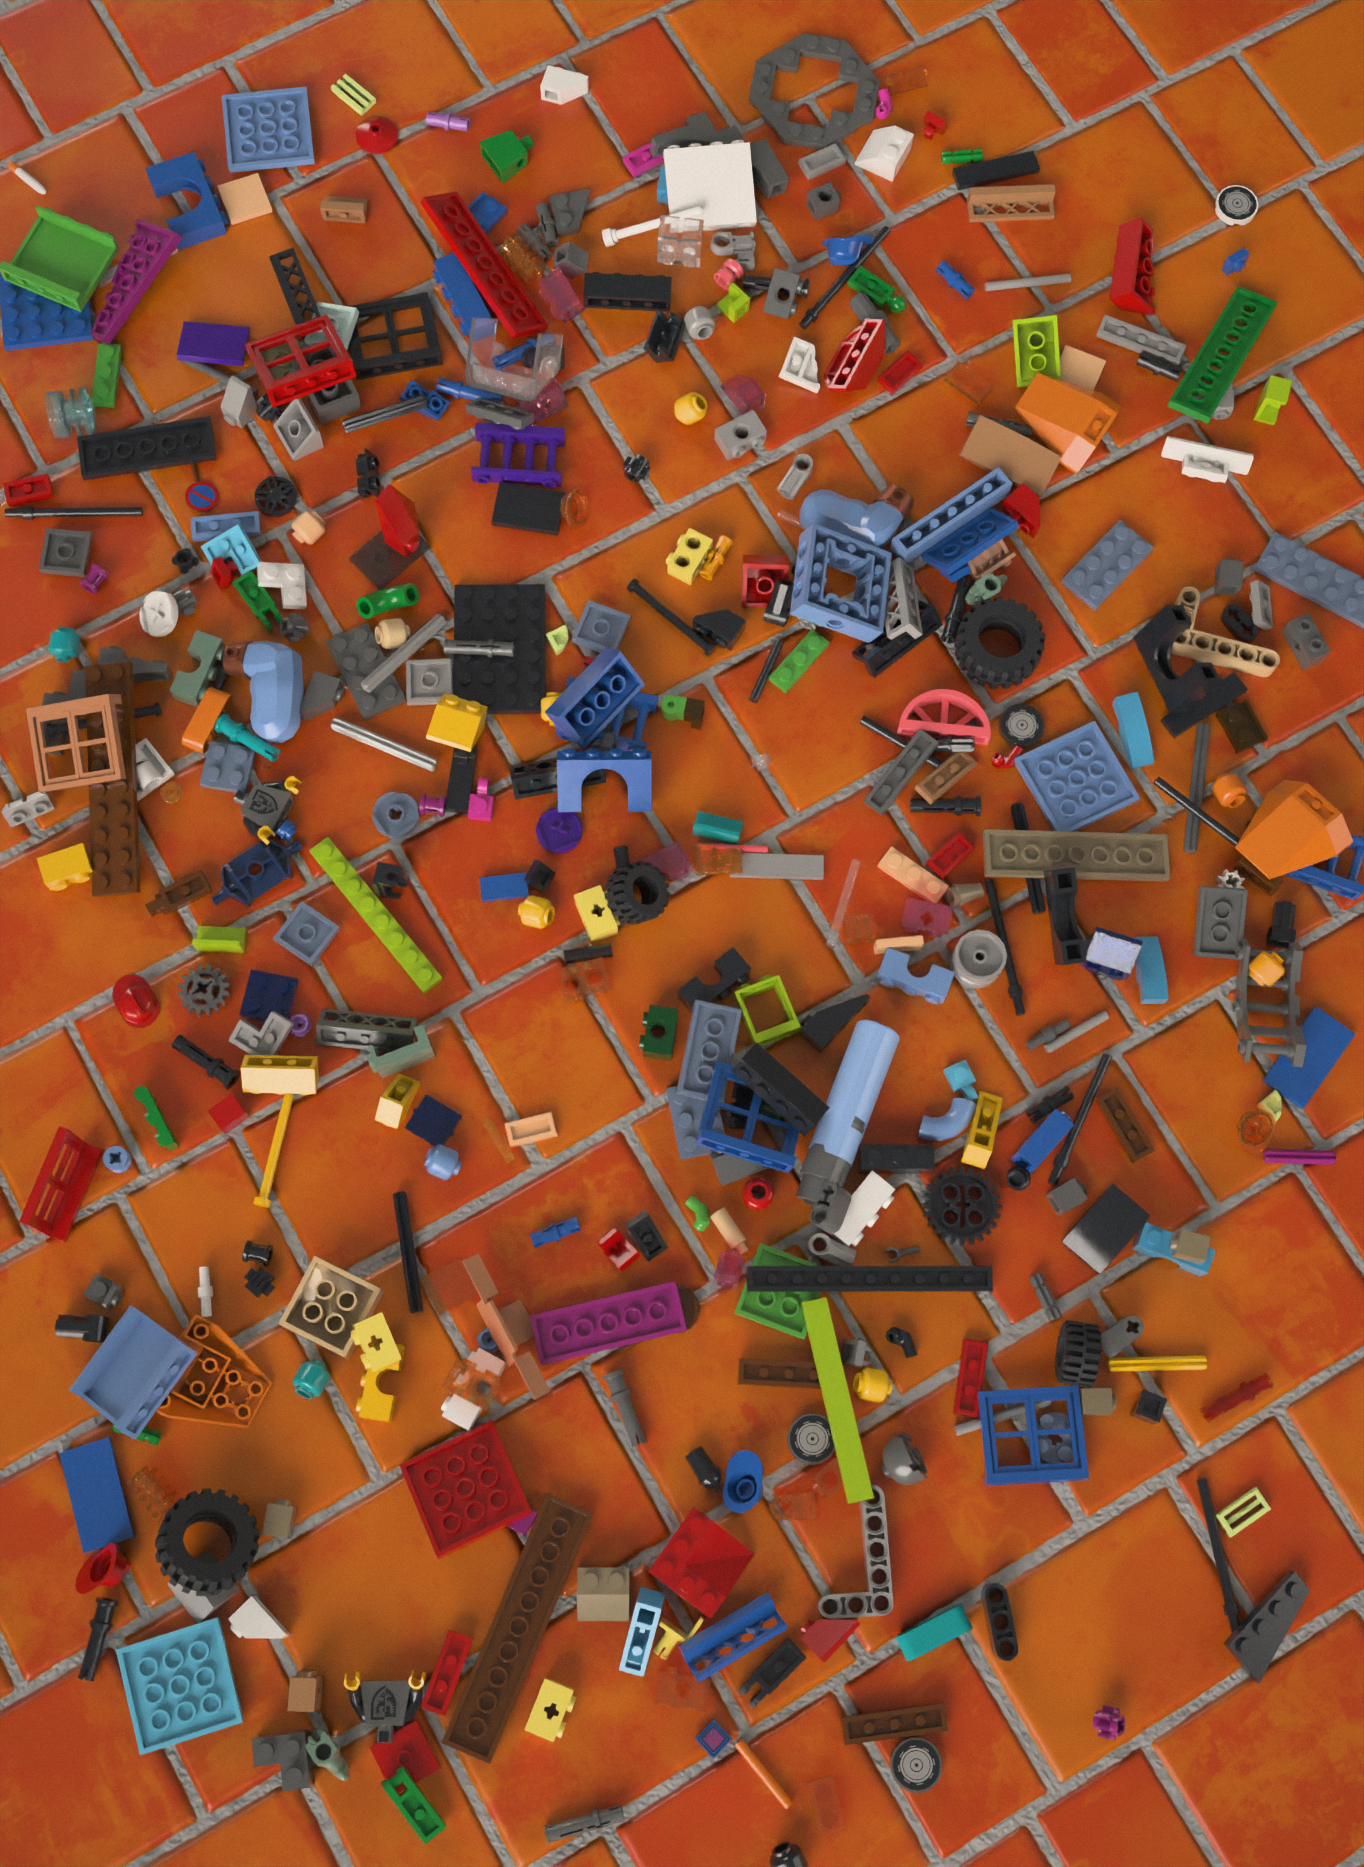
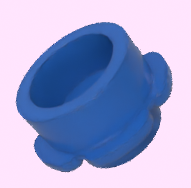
(287, 830)

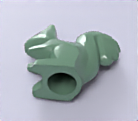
(985, 588)
(327, 1754)

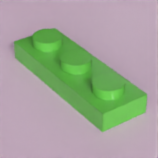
(106, 375)
(799, 661)

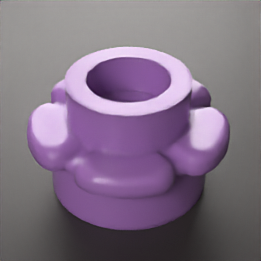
(306, 1025)

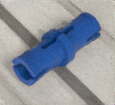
(955, 279)
(555, 1232)

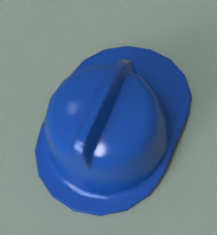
(845, 250)
(743, 1481)

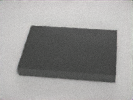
(1219, 921)

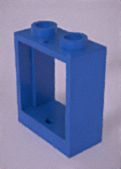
(1043, 1140)

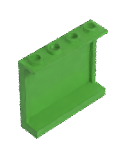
(61, 259)

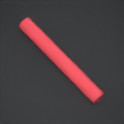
(746, 848)

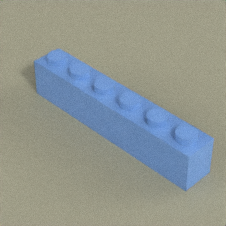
(951, 516)

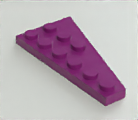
(134, 274)

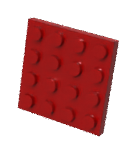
(465, 1489)

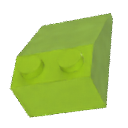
(1036, 348)

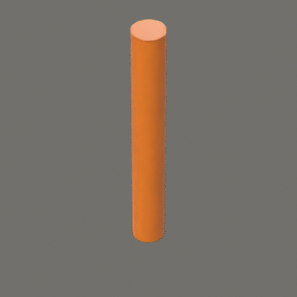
(763, 1773)

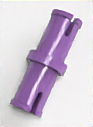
(448, 121)

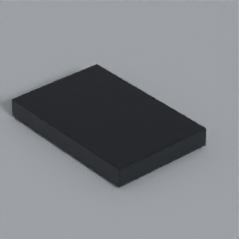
(527, 508)

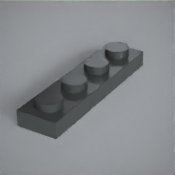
(901, 772)

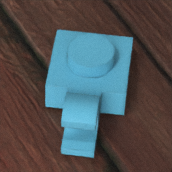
(961, 1078)

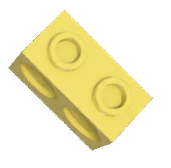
(693, 557)

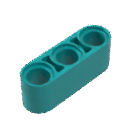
(934, 1632)

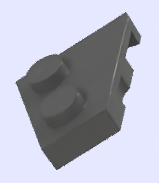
(569, 210)

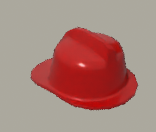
(135, 1001)
(102, 1569)

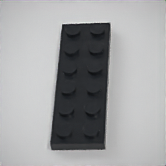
(146, 448)

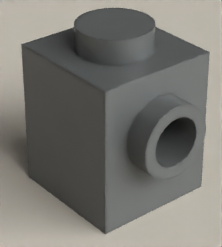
(571, 260)

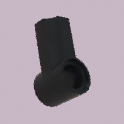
(778, 607)
(1281, 930)
(88, 1328)

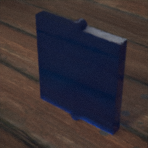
(433, 1121)

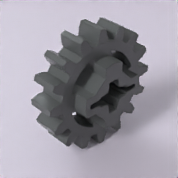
(213, 984)

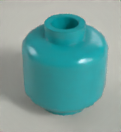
(64, 644)
(311, 1379)

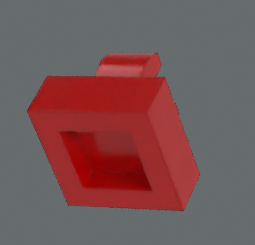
(933, 124)
(223, 572)

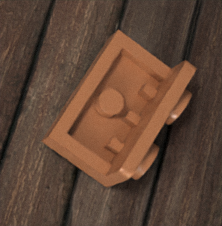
(989, 560)

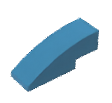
(1133, 730)
(1151, 972)

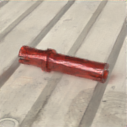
(1245, 1392)

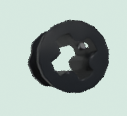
(257, 1253)

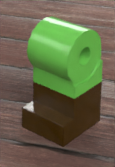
(683, 709)

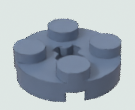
(391, 827)
(1062, 1450)

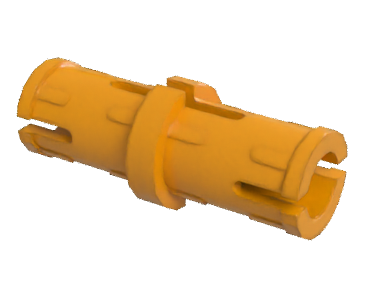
(715, 557)

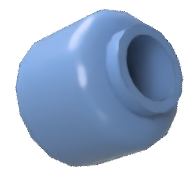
(442, 1162)

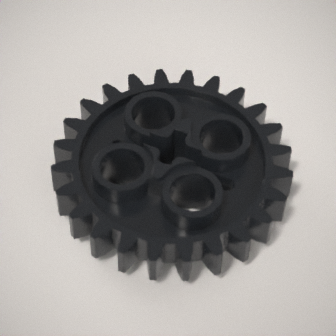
(939, 1204)

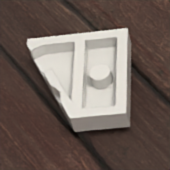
(801, 366)

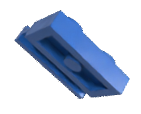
(487, 211)

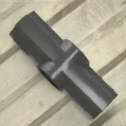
(864, 309)

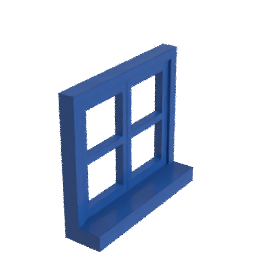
(743, 1149)
(1036, 1471)

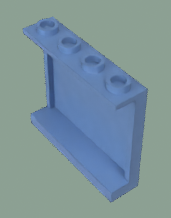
(133, 1372)

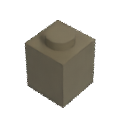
(1189, 1246)
(1097, 1401)
(279, 1519)

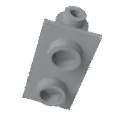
(20, 811)

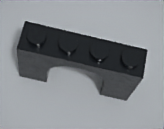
(1155, 646)

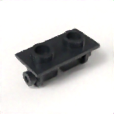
(367, 465)
(743, 1097)

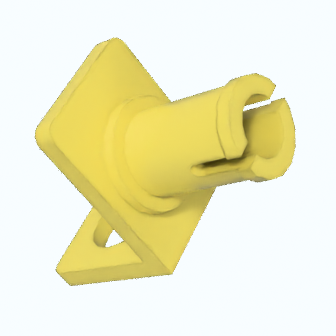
(673, 1635)

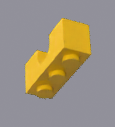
(374, 1403)

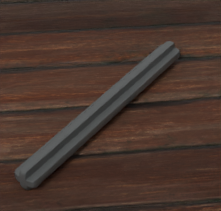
(1197, 786)

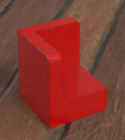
(228, 1113)

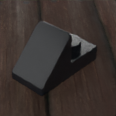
(646, 1235)

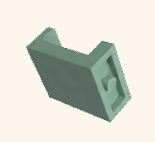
(403, 1057)

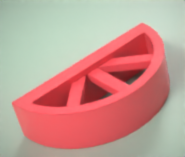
(943, 730)

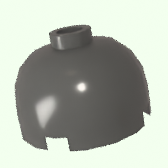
(903, 1461)

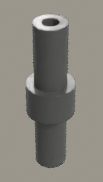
(1047, 1034)

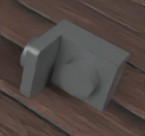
(104, 1292)

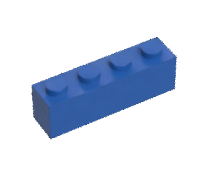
(460, 292)

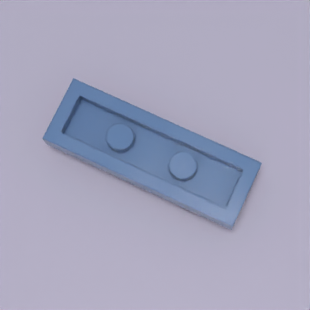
(209, 527)

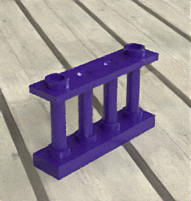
(530, 436)

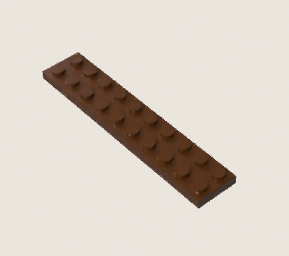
(113, 803)
(517, 1628)

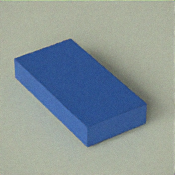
(503, 887)

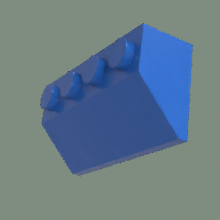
(595, 697)

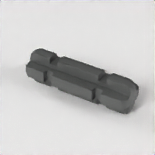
(1045, 1296)

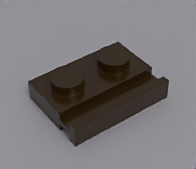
(1241, 726)

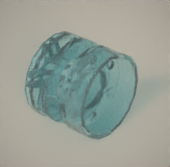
(70, 413)

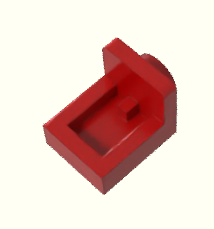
(618, 1249)

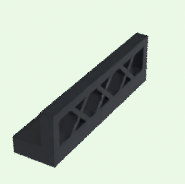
(286, 286)
(888, 651)
(543, 781)

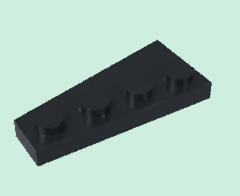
(1265, 1627)

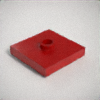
(408, 1749)

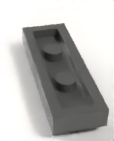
(499, 413)

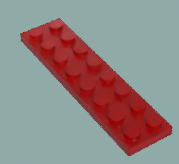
(484, 264)

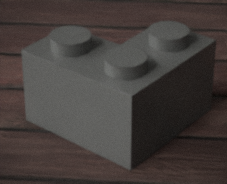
(288, 1751)

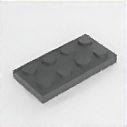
(356, 658)

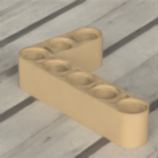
(1212, 643)

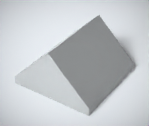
(298, 431)
(203, 1606)

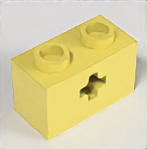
(596, 927)
(387, 1351)
(538, 1721)

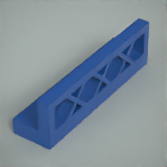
(729, 1633)

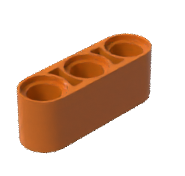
(201, 727)

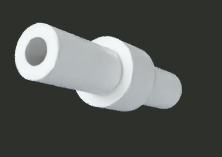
(205, 1292)

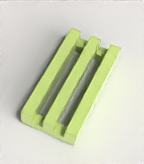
(344, 84)
(1225, 1523)

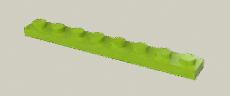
(376, 915)

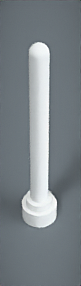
(611, 236)

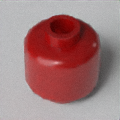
(752, 1200)

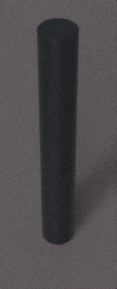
(767, 668)

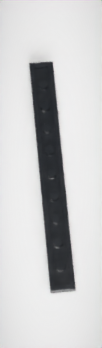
(869, 1279)

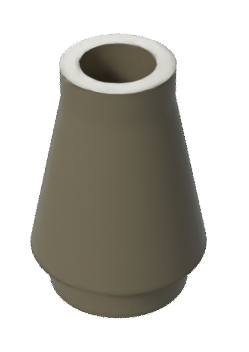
(963, 893)

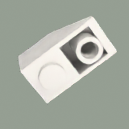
(563, 85)

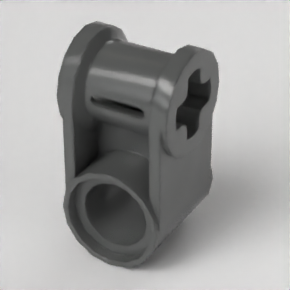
(1116, 1337)

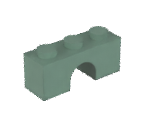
(192, 686)

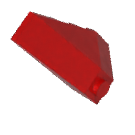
(398, 520)

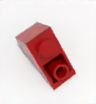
(1024, 508)

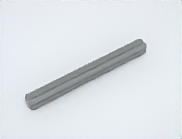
(403, 653)
(384, 744)

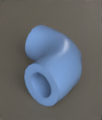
(950, 1124)

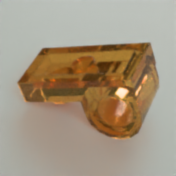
(711, 861)

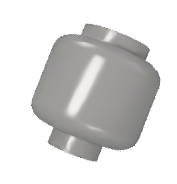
(699, 323)

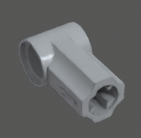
(796, 477)
(833, 1251)

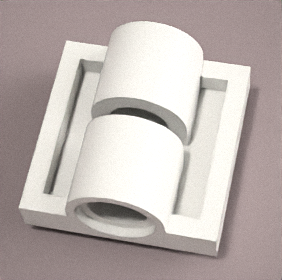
(150, 769)

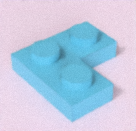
(233, 544)

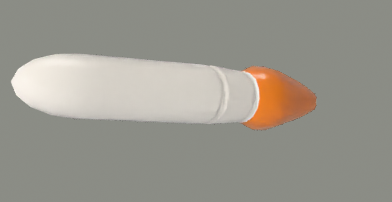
(15, 168)

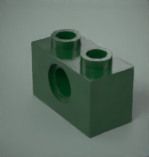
(661, 1018)

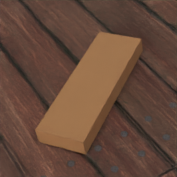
(945, 776)

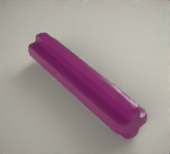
(1299, 1156)

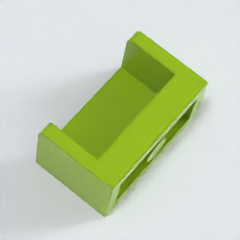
(1271, 398)

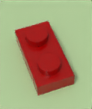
(28, 490)

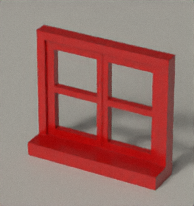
(308, 378)
(70, 1190)

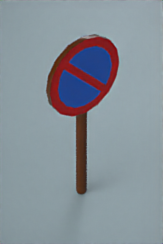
(201, 495)

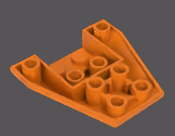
(1066, 417)
(1293, 830)
(219, 1382)

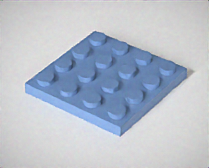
(268, 129)
(1076, 779)

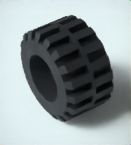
(652, 889)
(1078, 1353)

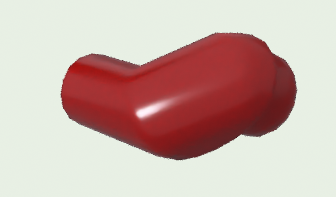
(1006, 761)

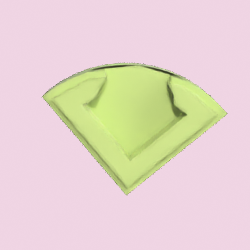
(558, 639)
(1272, 1104)

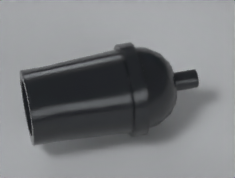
(704, 1469)

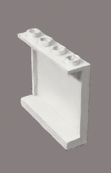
(715, 179)

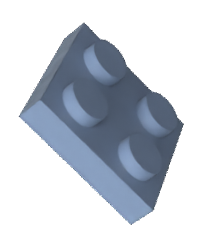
(600, 627)
(227, 767)
(306, 933)

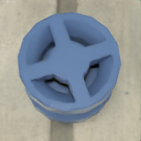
(121, 1163)

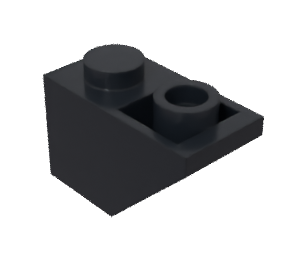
(720, 626)

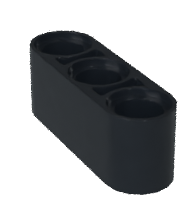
(1006, 1633)

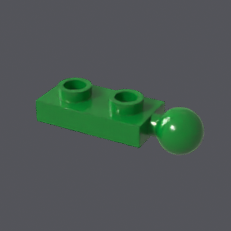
(876, 290)

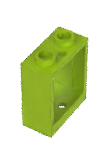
(775, 1033)

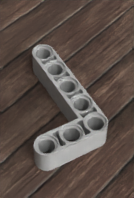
(871, 1564)

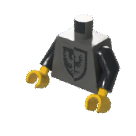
(266, 807)
(385, 1702)

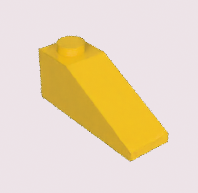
(982, 1130)

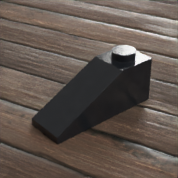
(829, 1022)

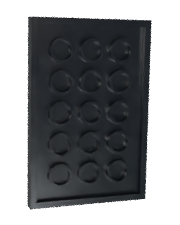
(506, 615)

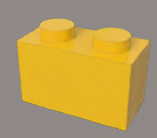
(66, 867)

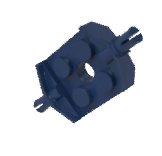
(246, 887)

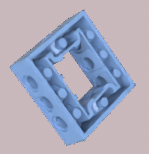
(869, 564)

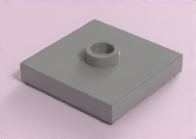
(428, 680)

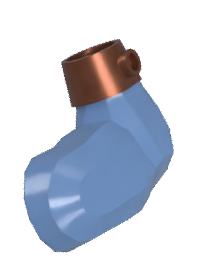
(871, 523)
(274, 685)

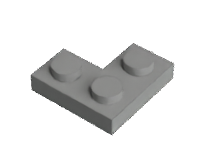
(263, 1041)

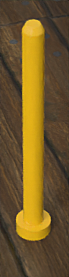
(263, 1200)

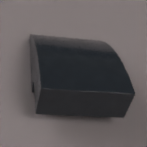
(1105, 1228)

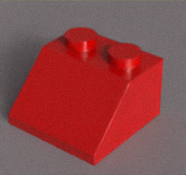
(759, 578)

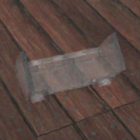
(512, 380)

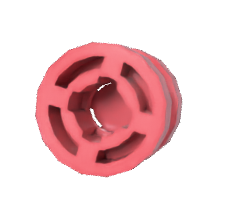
(729, 273)

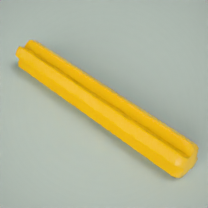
(1157, 1363)

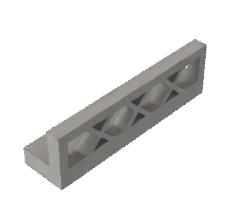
(906, 597)

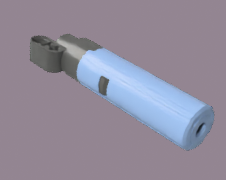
(845, 1122)

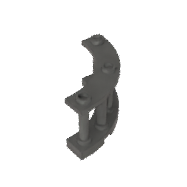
(1289, 1008)

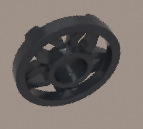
(275, 496)

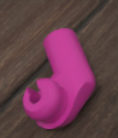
(885, 106)

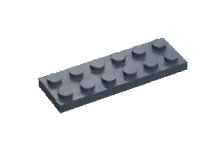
(1313, 577)

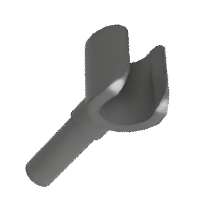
(900, 1253)

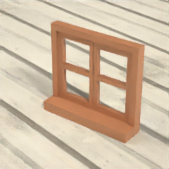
(70, 710)

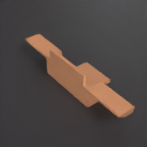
(507, 1326)

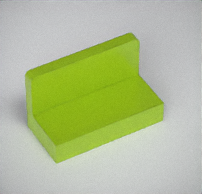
(220, 939)

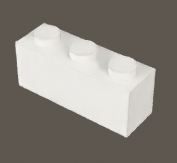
(862, 1211)

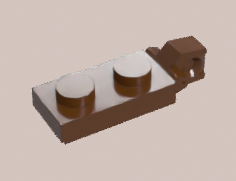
(180, 894)

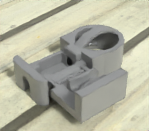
(740, 245)

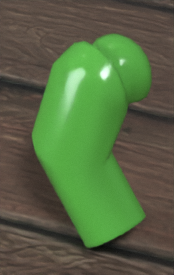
(701, 1213)

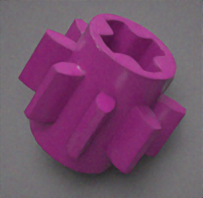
(1109, 1722)

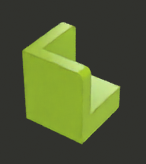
(735, 303)

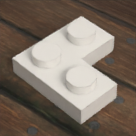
(288, 578)

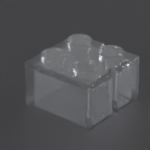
(680, 251)

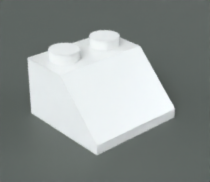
(885, 151)

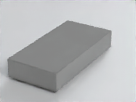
(821, 161)

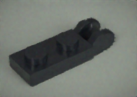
(774, 1670)

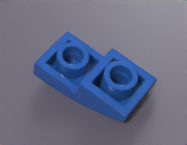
(436, 402)

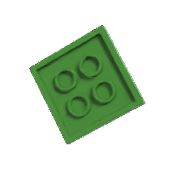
(776, 1309)

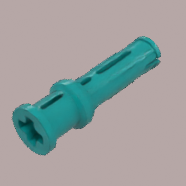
(239, 733)

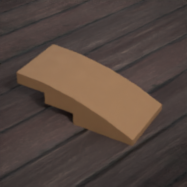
(1017, 456)

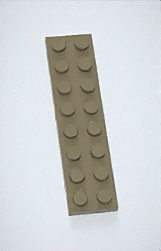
(1091, 853)

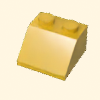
(457, 722)

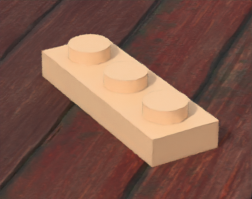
(912, 876)

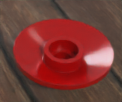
(379, 141)

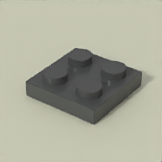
(65, 552)

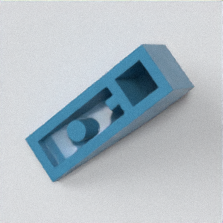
(642, 1631)

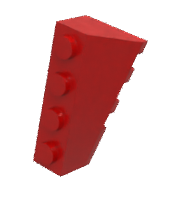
(1133, 268)

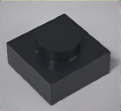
(539, 876)

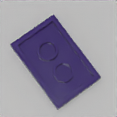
(213, 343)

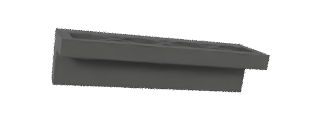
(363, 1034)

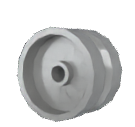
(979, 945)

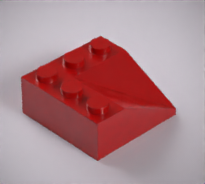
(701, 1562)

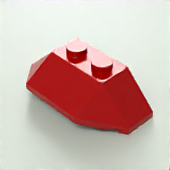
(857, 357)

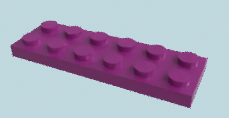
(608, 1323)

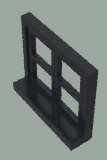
(397, 361)

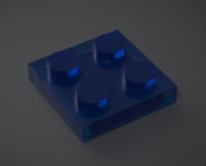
(268, 993)

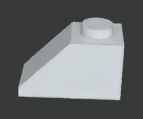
(256, 1621)

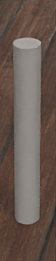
(1077, 1031)

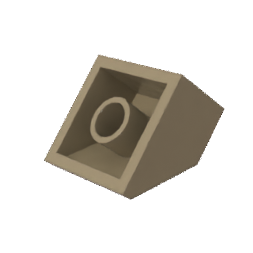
(603, 1594)

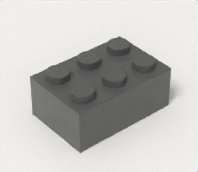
(334, 400)

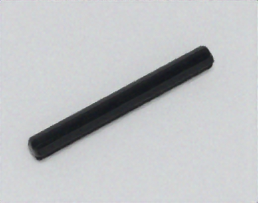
(1033, 884)
(408, 1252)

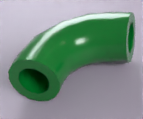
(387, 600)

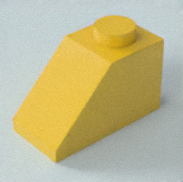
(396, 1100)

